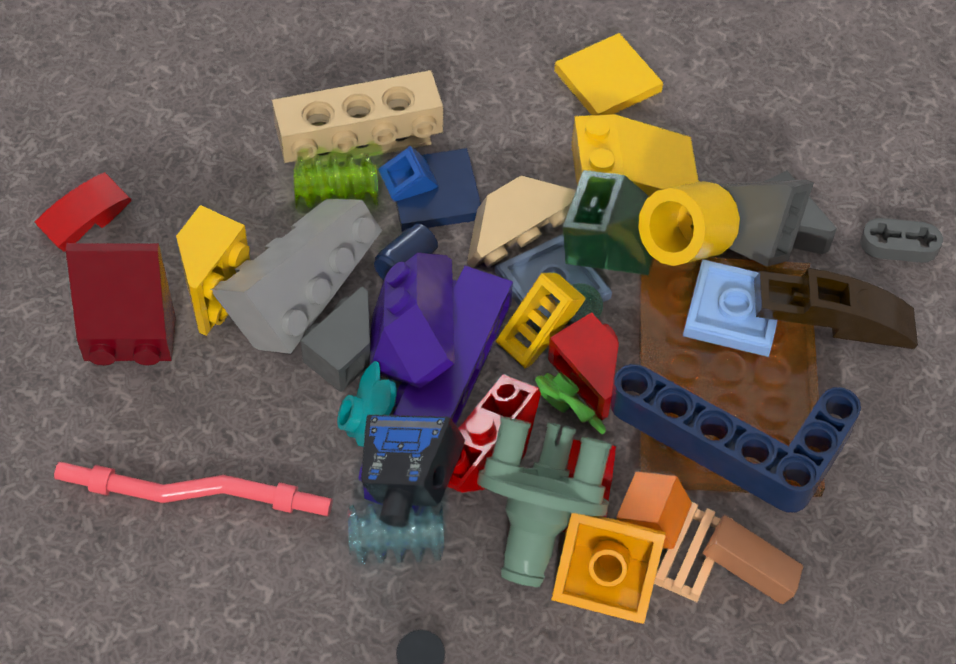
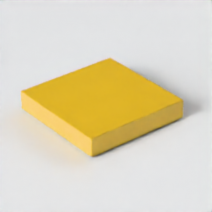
(608, 76)

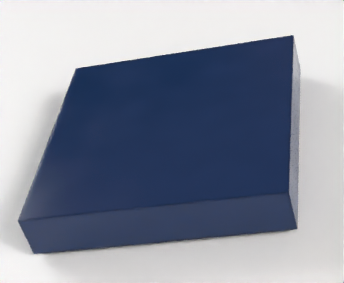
(449, 203)

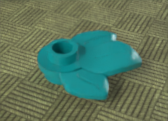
(372, 398)

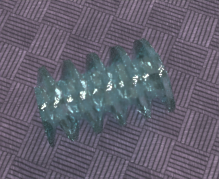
(372, 534)

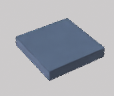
(547, 258)

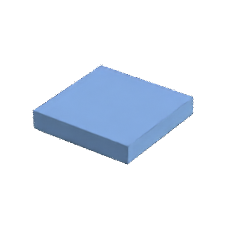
(725, 310)

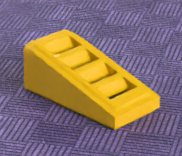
(560, 312)

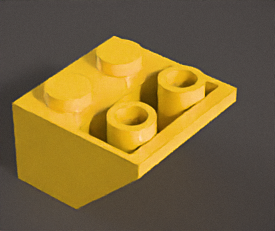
(210, 252)

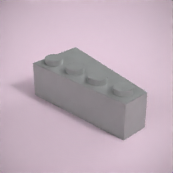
(298, 274)

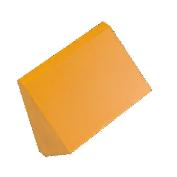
(608, 566)

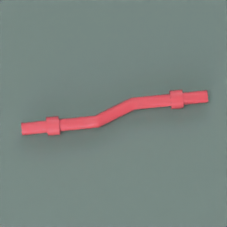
(104, 480)

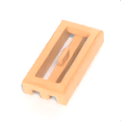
(677, 586)

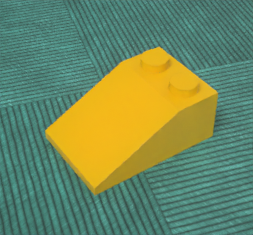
(641, 152)

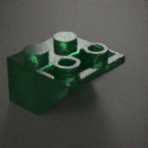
(604, 224)

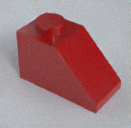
(588, 357)

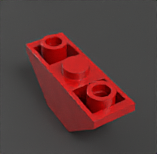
(480, 429)

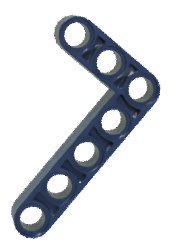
(737, 437)

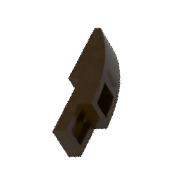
(839, 302)

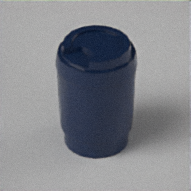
(411, 241)

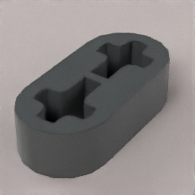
(901, 240)

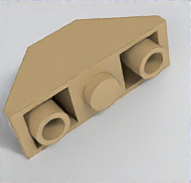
(516, 215)

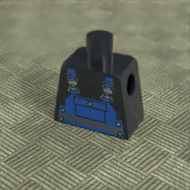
(408, 462)

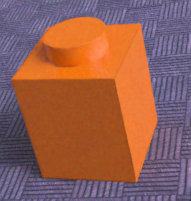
(657, 504)

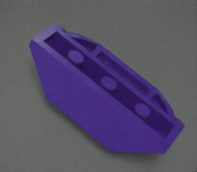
(415, 320)

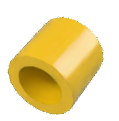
(688, 223)

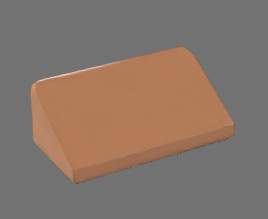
(754, 560)

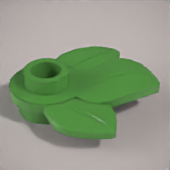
(561, 393)

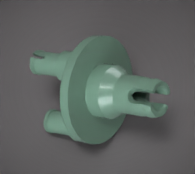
(542, 496)

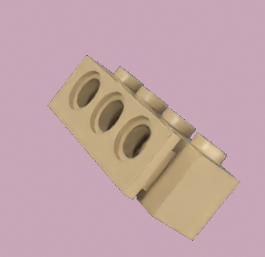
(358, 116)

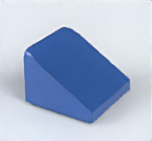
(407, 175)

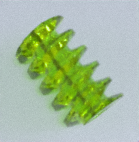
(335, 179)

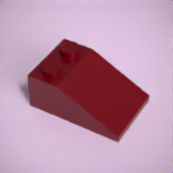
(121, 302)

